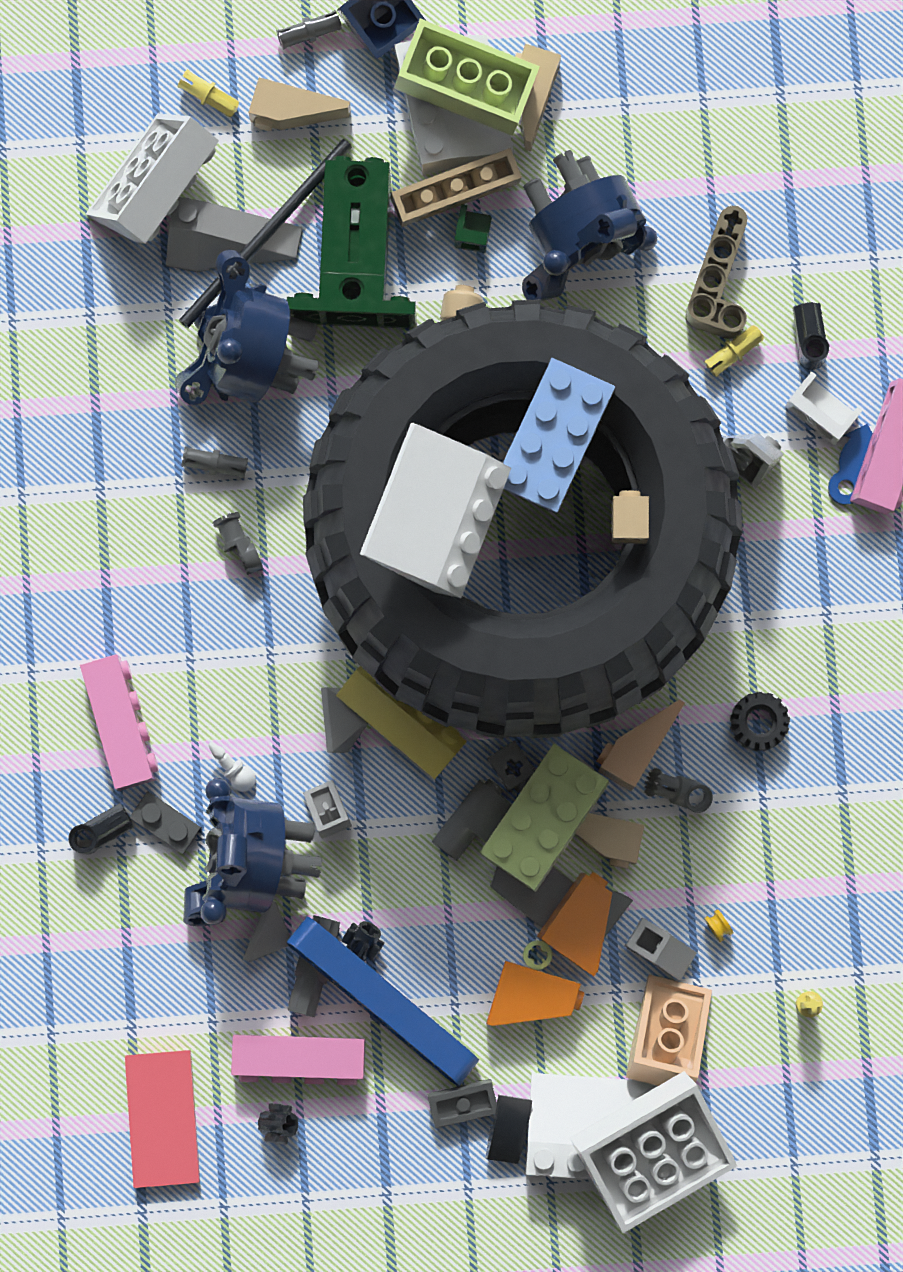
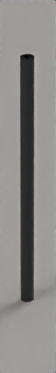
(266, 232)

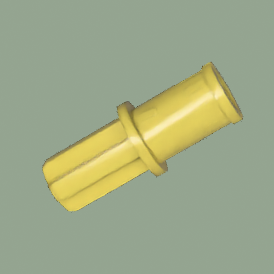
(209, 94)
(734, 350)
(809, 1004)

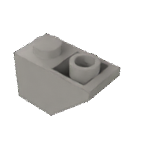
(660, 948)

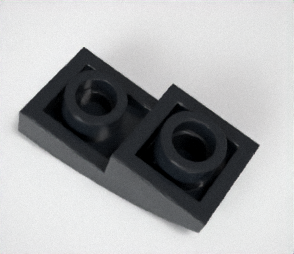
(509, 1129)

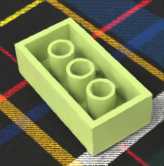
(466, 77)
(544, 817)

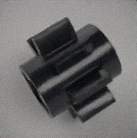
(363, 940)
(278, 1124)

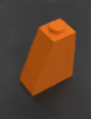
(580, 922)
(531, 996)

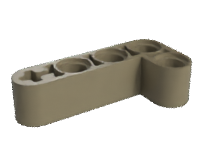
(720, 269)

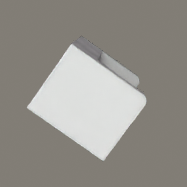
(822, 410)

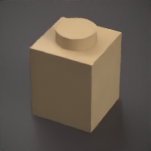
(630, 518)

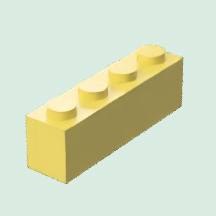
(414, 734)

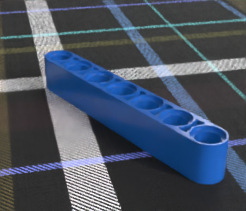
(382, 1001)

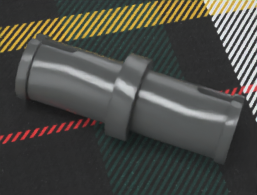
(309, 29)
(214, 462)

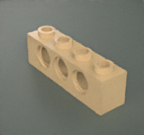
(455, 187)

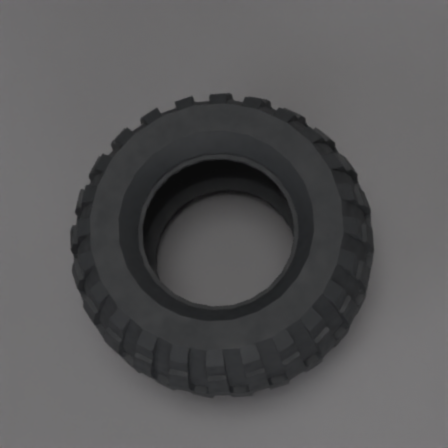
(536, 669)

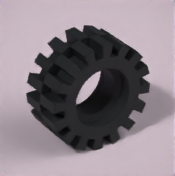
(765, 702)

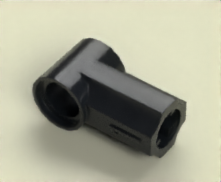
(809, 333)
(103, 829)

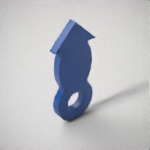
(850, 462)

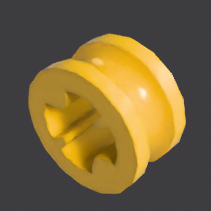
(718, 925)

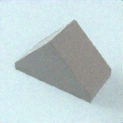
(327, 809)

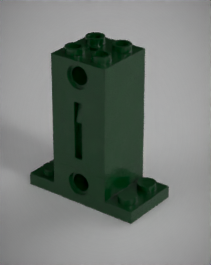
(355, 251)

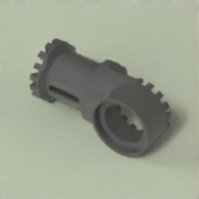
(236, 540)
(683, 788)

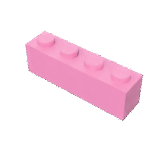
(881, 473)
(118, 722)
(298, 1057)

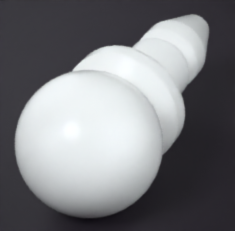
(241, 777)

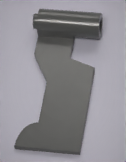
(480, 816)

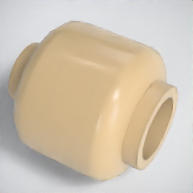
(456, 299)

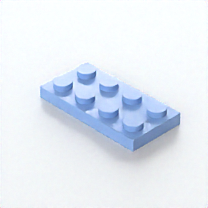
(555, 434)

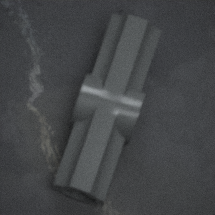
(309, 981)

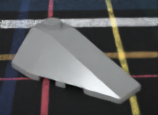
(205, 230)
(754, 455)

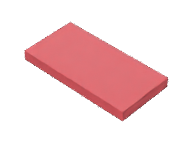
(162, 1119)

